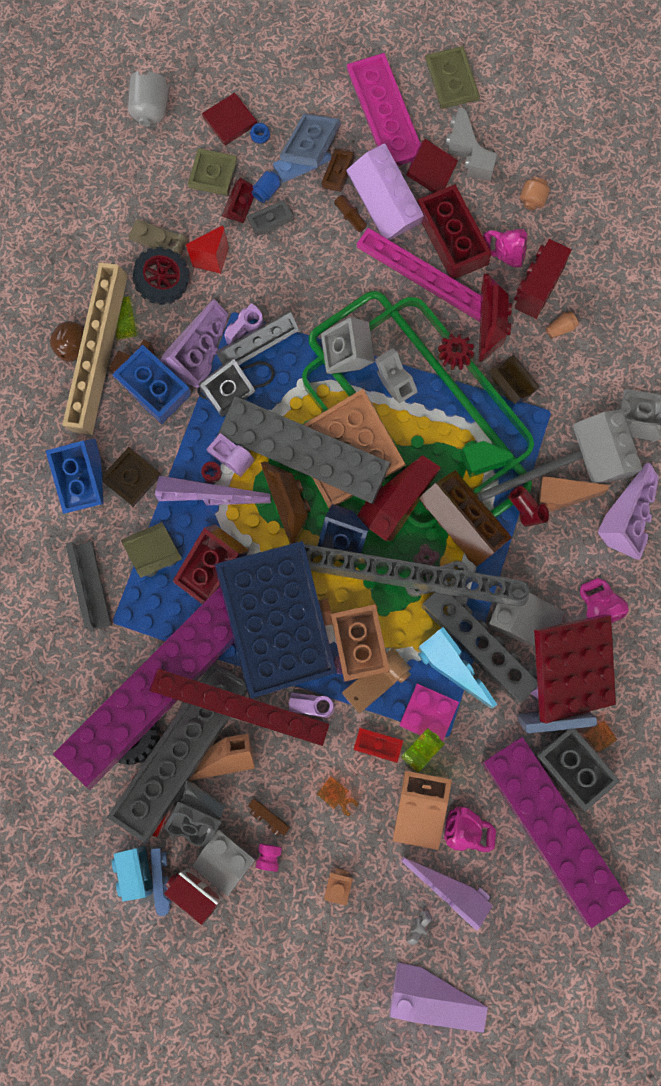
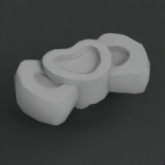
(418, 928)

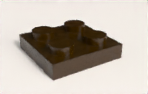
(130, 476)

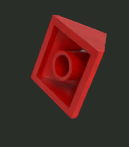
(209, 250)

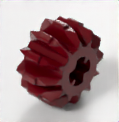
(458, 358)

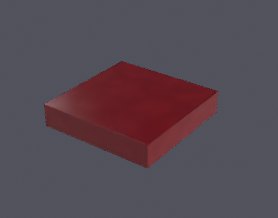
(229, 119)
(431, 167)

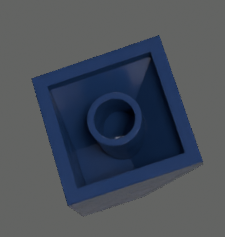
(343, 531)

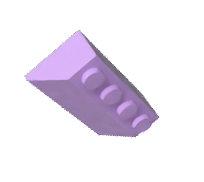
(385, 192)

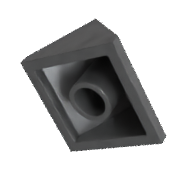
(225, 384)

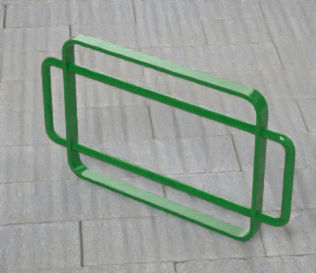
(393, 311)

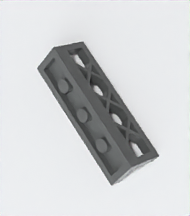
(88, 586)

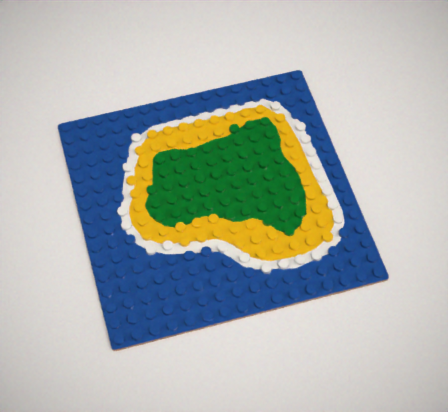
(424, 424)

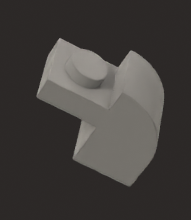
(394, 376)

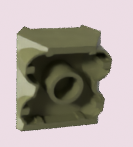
(151, 550)

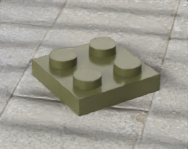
(212, 172)

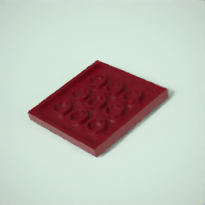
(575, 668)

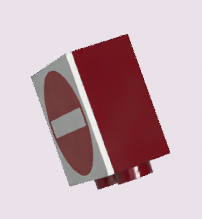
(192, 895)

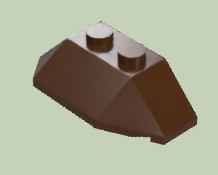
(288, 500)

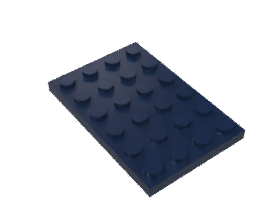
(275, 619)

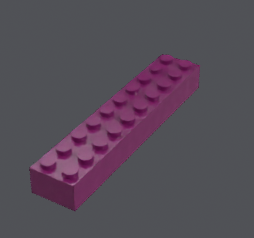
(132, 707)

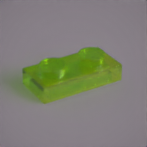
(126, 324)

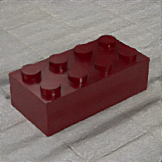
(454, 232)

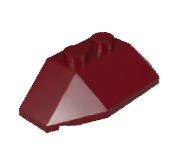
(493, 317)

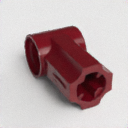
(530, 511)

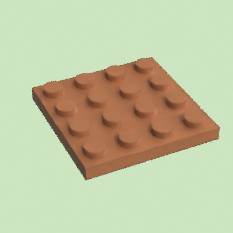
(360, 426)

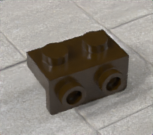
(514, 380)

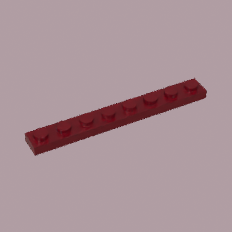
(238, 707)

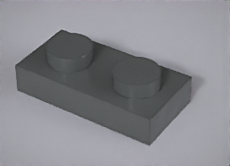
(270, 218)

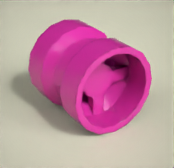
(268, 857)

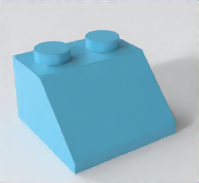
(132, 874)

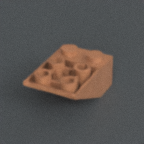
(421, 810)

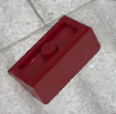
(239, 201)

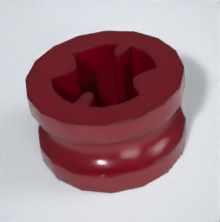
(215, 466)

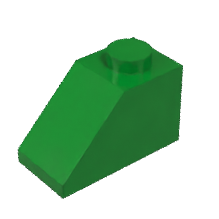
(484, 457)

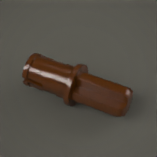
(350, 213)

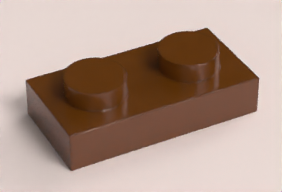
(337, 170)
(259, 811)

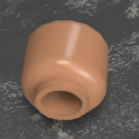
(534, 193)

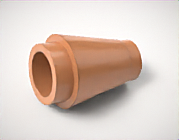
(563, 324)

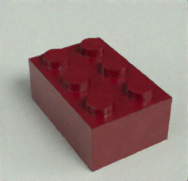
(541, 278)

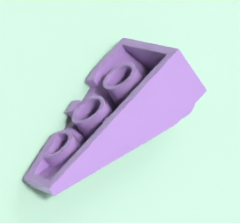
(194, 349)
(626, 519)
(464, 899)
(432, 1001)

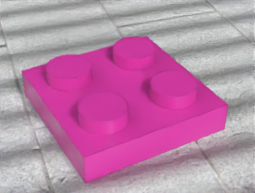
(429, 711)

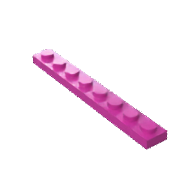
(421, 273)

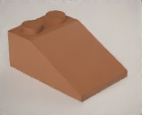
(360, 643)

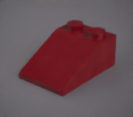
(198, 572)

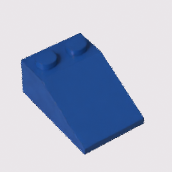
(152, 384)
(77, 475)

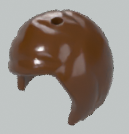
(67, 340)

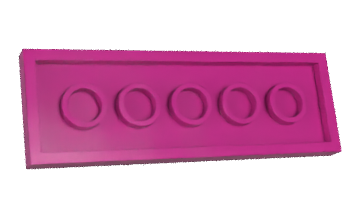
(384, 107)

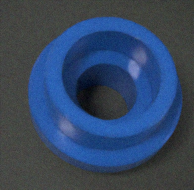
(260, 128)

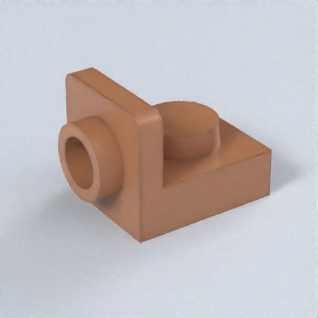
(338, 886)

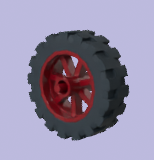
(156, 293)

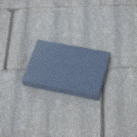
(310, 140)
(532, 724)

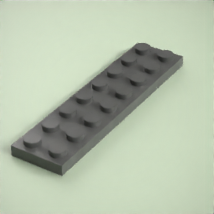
(305, 449)
(173, 761)

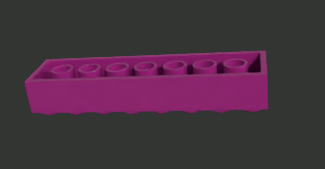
(555, 833)

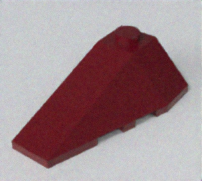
(398, 499)

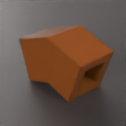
(326, 612)

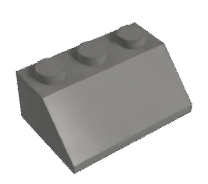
(607, 447)

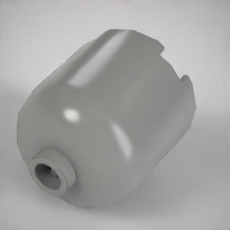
(147, 97)

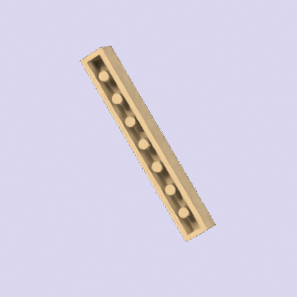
(95, 349)

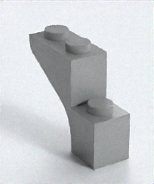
(463, 143)

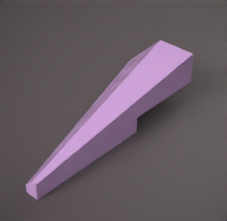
(177, 490)

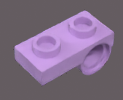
(242, 324)
(231, 455)

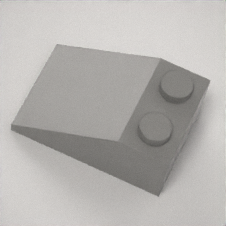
(521, 621)

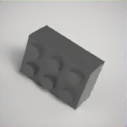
(576, 769)

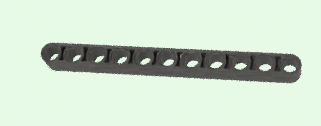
(417, 571)

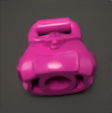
(509, 246)
(603, 601)
(464, 831)

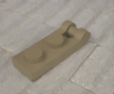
(157, 237)

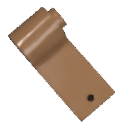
(368, 689)

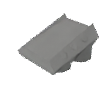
(642, 414)

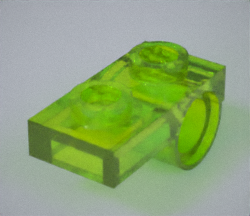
(422, 750)

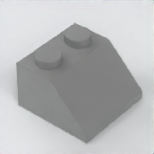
(347, 346)
(224, 862)

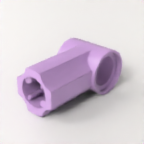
(309, 704)

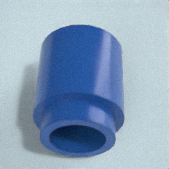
(266, 186)

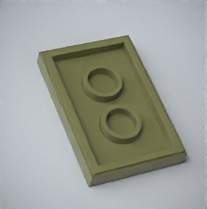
(452, 77)

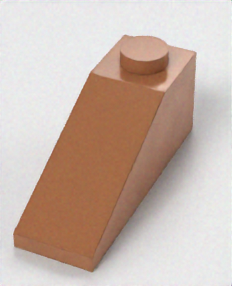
(561, 493)

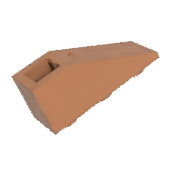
(226, 757)

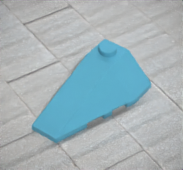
(445, 658)

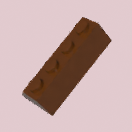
(465, 518)

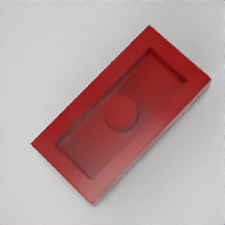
(378, 745)

